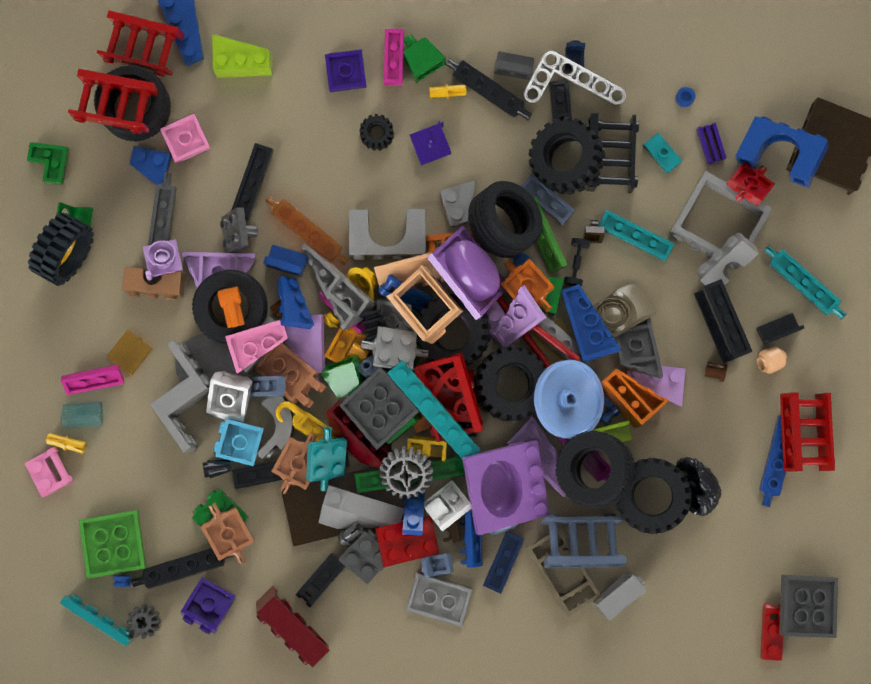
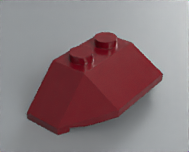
(357, 443)

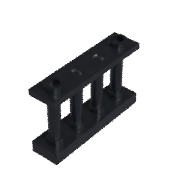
(633, 127)
(722, 321)

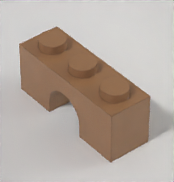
(136, 283)

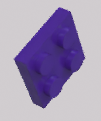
(345, 70)

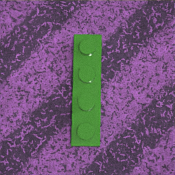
(549, 247)

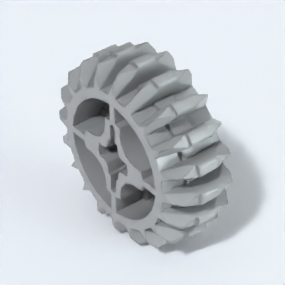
(391, 475)

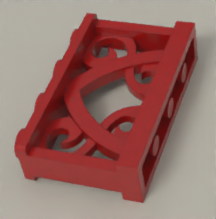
(459, 372)

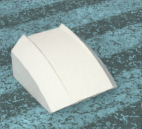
(229, 396)

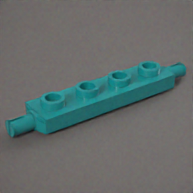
(804, 282)

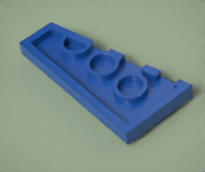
(183, 15)
(589, 329)

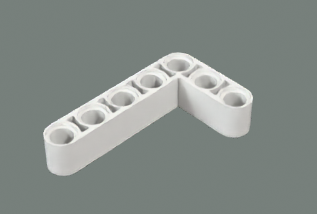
(556, 68)

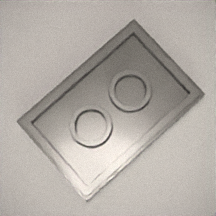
(439, 599)

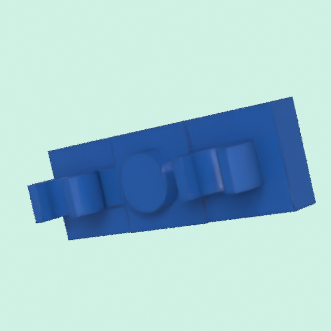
(472, 542)

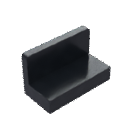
(778, 328)

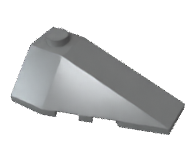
(344, 508)

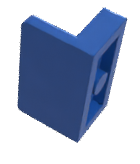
(286, 260)

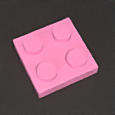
(185, 138)

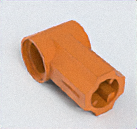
(230, 302)

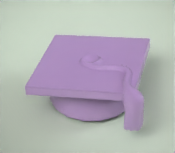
(162, 258)

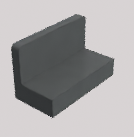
(514, 65)

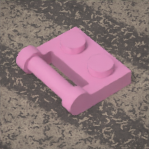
(43, 474)

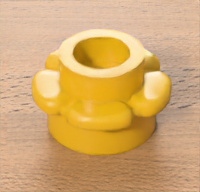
(331, 320)

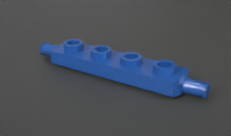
(774, 468)

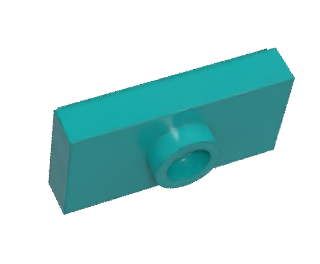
(662, 153)

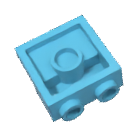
(238, 442)

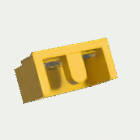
(428, 446)

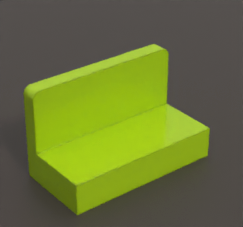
(619, 430)

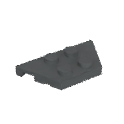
(640, 350)

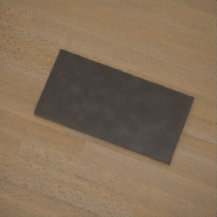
(305, 506)

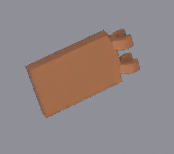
(298, 373)

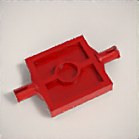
(750, 184)

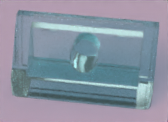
(82, 415)

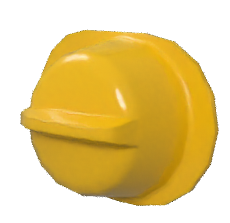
(364, 279)

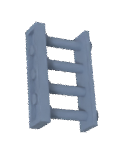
(574, 559)

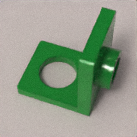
(82, 214)

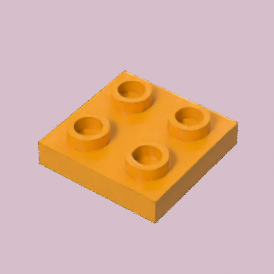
(347, 344)

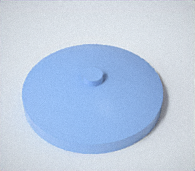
(568, 398)

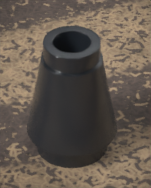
(215, 468)

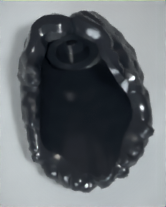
(703, 484)

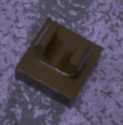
(593, 232)
(454, 533)

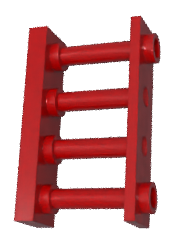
(136, 25)
(108, 82)
(792, 432)

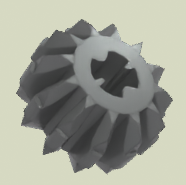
(136, 621)

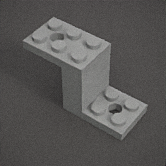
(182, 397)

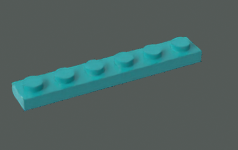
(433, 410)

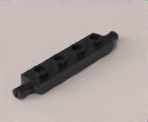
(488, 89)
(179, 569)

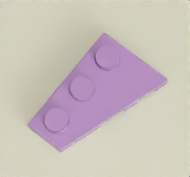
(519, 319)
(669, 386)

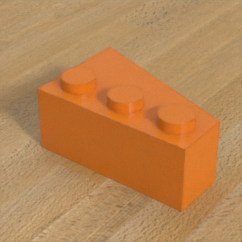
(631, 398)

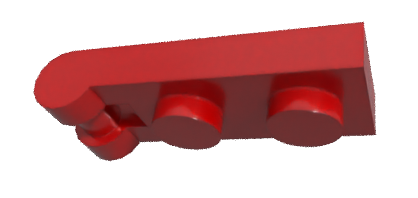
(770, 639)

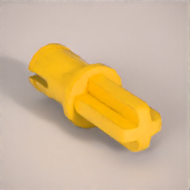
(447, 91)
(66, 443)

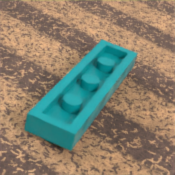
(636, 236)
(92, 616)

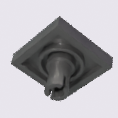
(235, 230)

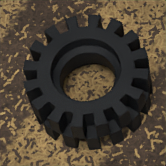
(376, 121)

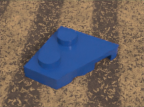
(151, 163)

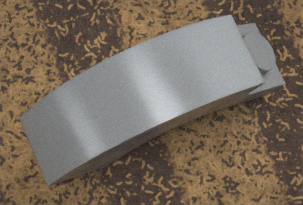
(282, 430)

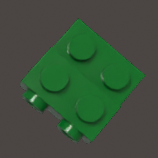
(223, 502)

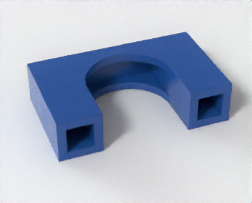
(765, 132)

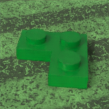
(53, 157)

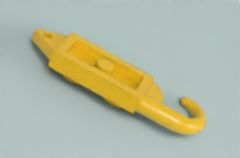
(303, 421)

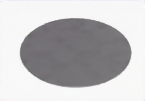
(209, 354)

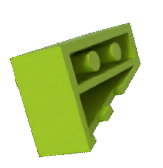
(239, 59)

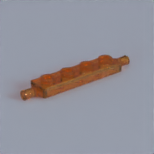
(307, 230)

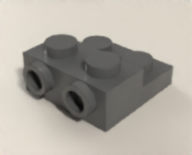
(363, 556)

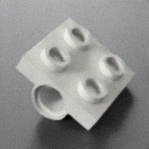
(447, 505)

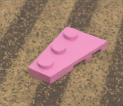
(254, 342)

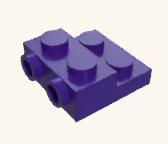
(207, 606)

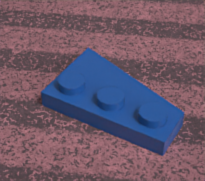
(293, 306)

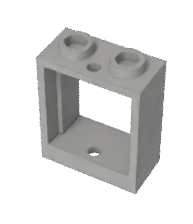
(620, 595)

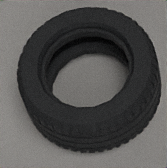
(158, 111)
(520, 208)

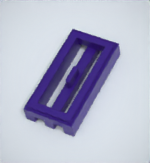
(707, 128)

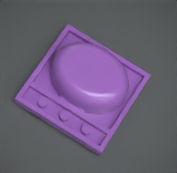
(468, 272)
(506, 486)

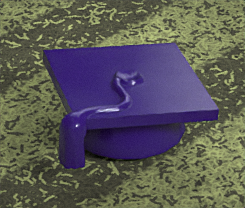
(430, 143)

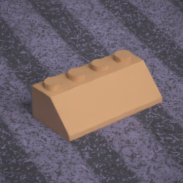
(405, 268)

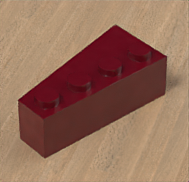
(291, 628)

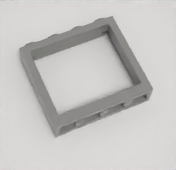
(720, 187)

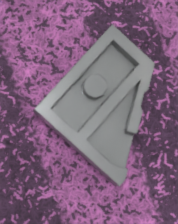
(457, 203)

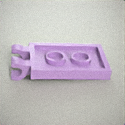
(309, 343)

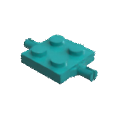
(326, 459)

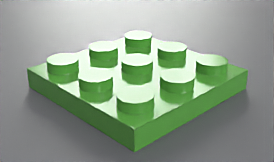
(112, 544)

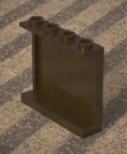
(848, 143)

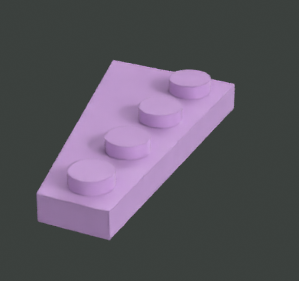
(548, 453)

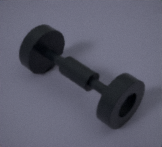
(579, 243)

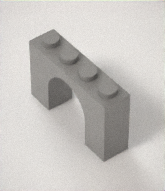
(362, 246)

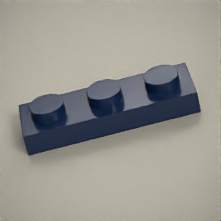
(503, 562)

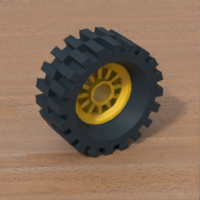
(60, 249)

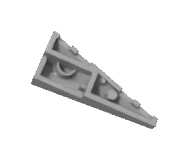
(344, 295)

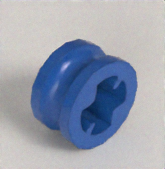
(122, 581)

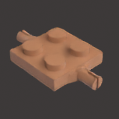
(293, 463)
(227, 533)

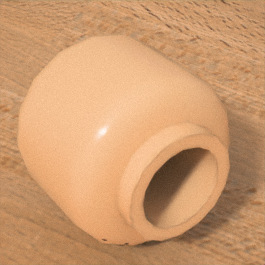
(771, 359)

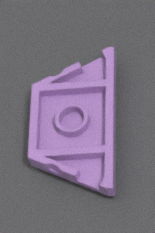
(204, 263)

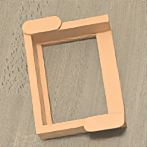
(438, 328)

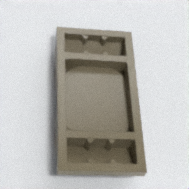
(624, 309)
(569, 585)

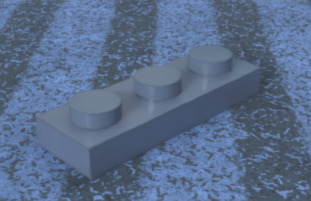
(548, 200)
(268, 386)

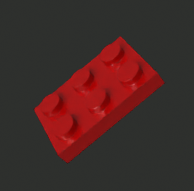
(401, 548)

